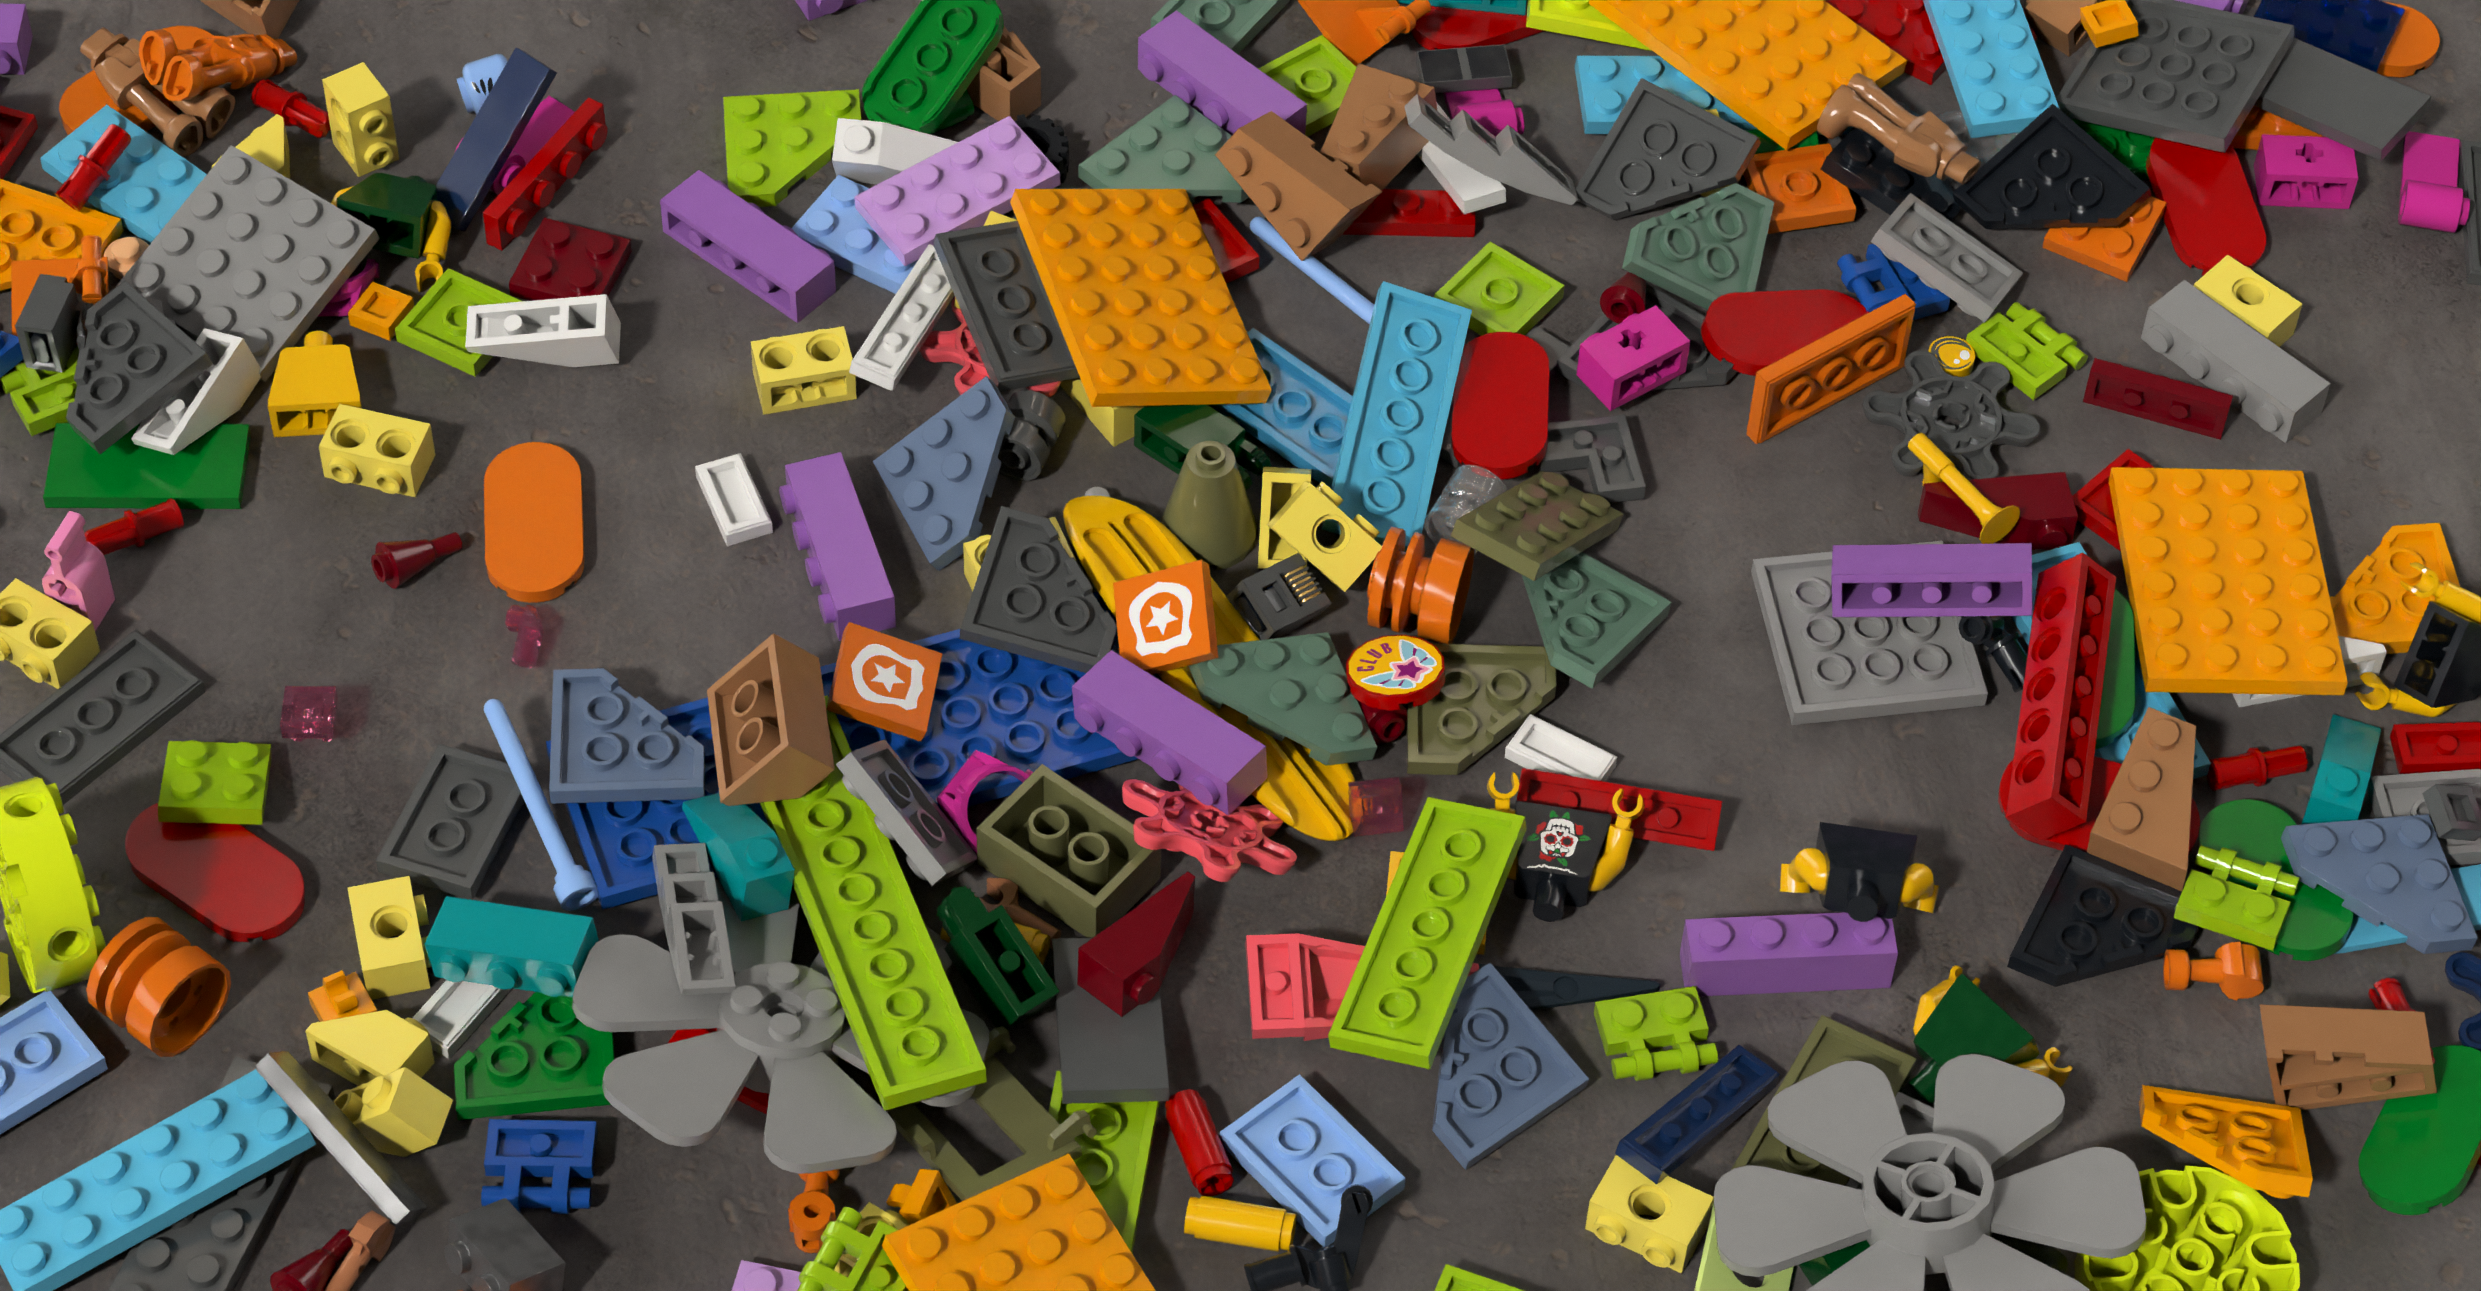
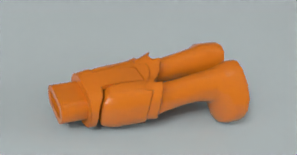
(211, 62)

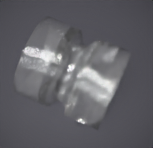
(1465, 491)

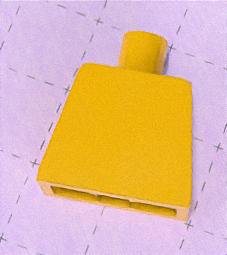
(311, 386)

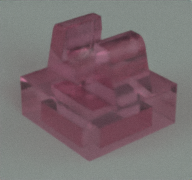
(309, 712)
(1376, 806)

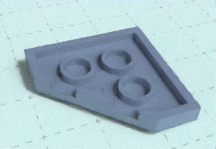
(948, 470)
(616, 745)
(2386, 874)
(1497, 1070)

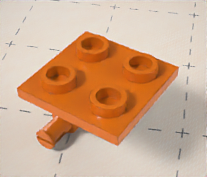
(1363, 26)
(86, 273)

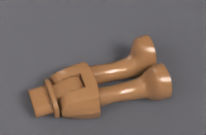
(122, 77)
(1918, 143)

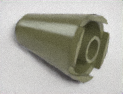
(1211, 507)

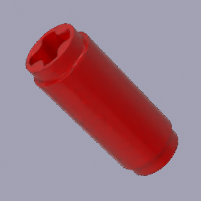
(1199, 1142)

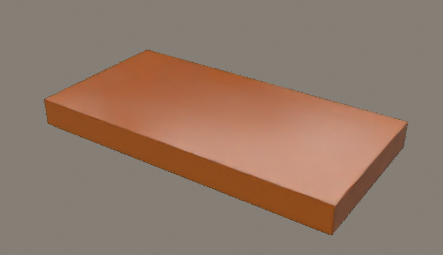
(1830, 369)

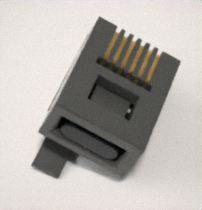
(52, 324)
(1279, 598)

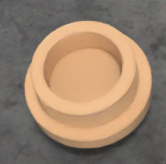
(123, 254)

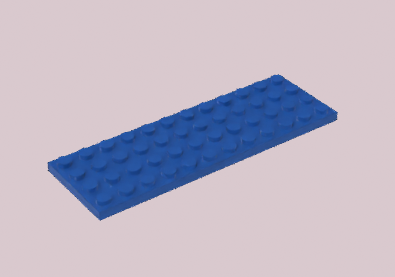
(981, 702)

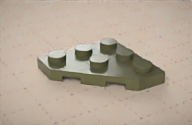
(1482, 701)

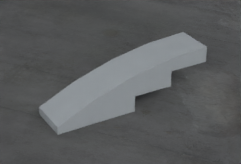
(1503, 158)
(693, 919)

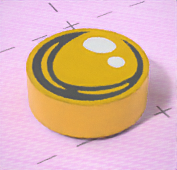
(1954, 355)

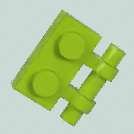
(2012, 344)
(41, 395)
(2232, 908)
(1652, 1022)
(872, 1269)

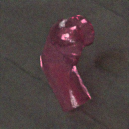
(529, 637)

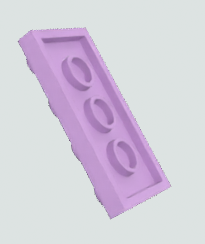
(955, 188)

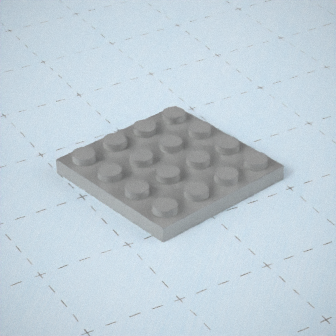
(251, 257)
(1858, 664)

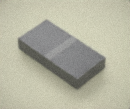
(1465, 68)

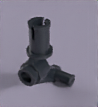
(2001, 645)
(1326, 1267)

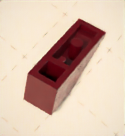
(2044, 504)
(1133, 954)

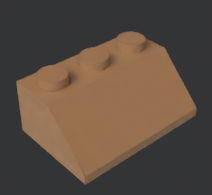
(770, 725)

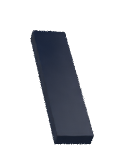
(492, 136)
(1697, 1114)

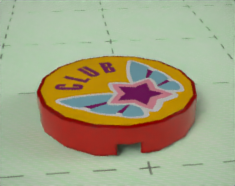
(1395, 672)

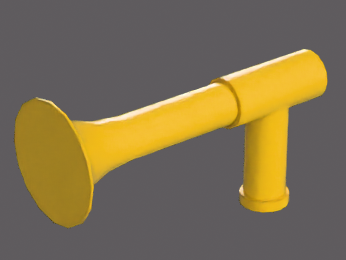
(1937, 467)

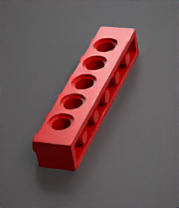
(2061, 697)

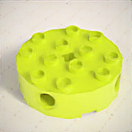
(43, 890)
(2200, 1237)

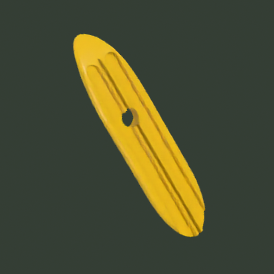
(1127, 542)

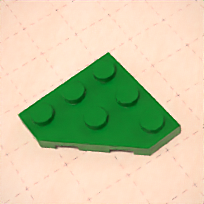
(534, 1063)

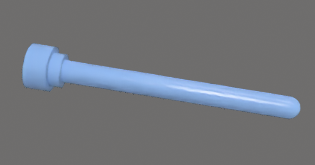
(1314, 270)
(573, 885)

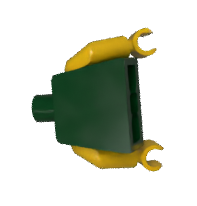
(404, 217)
(1963, 1020)

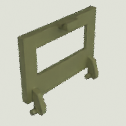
(1013, 1111)

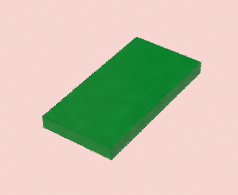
(131, 476)

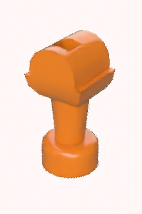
(2233, 968)
(812, 1210)

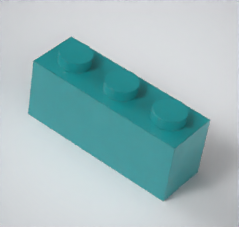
(509, 946)

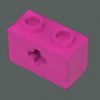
(2304, 172)
(1632, 357)

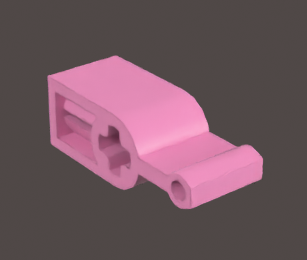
(78, 571)

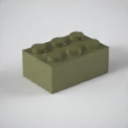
(1067, 853)

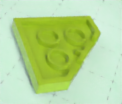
(781, 139)

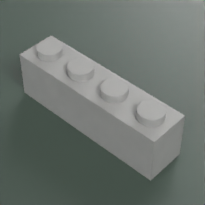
(2235, 361)

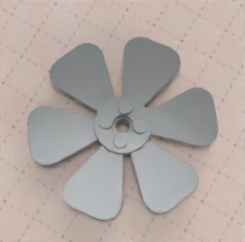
(772, 1035)
(1927, 1195)

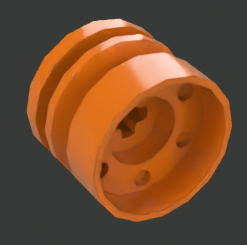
(1420, 585)
(158, 986)

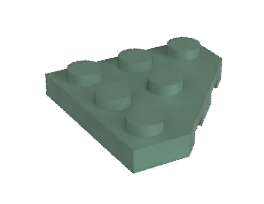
(1165, 151)
(1703, 245)
(1592, 616)
(1290, 691)

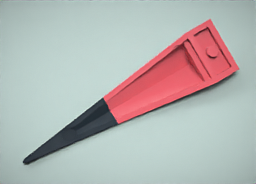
(1302, 979)

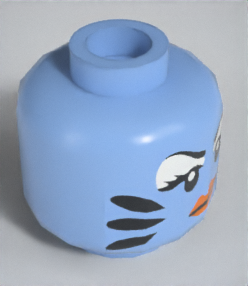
(479, 79)

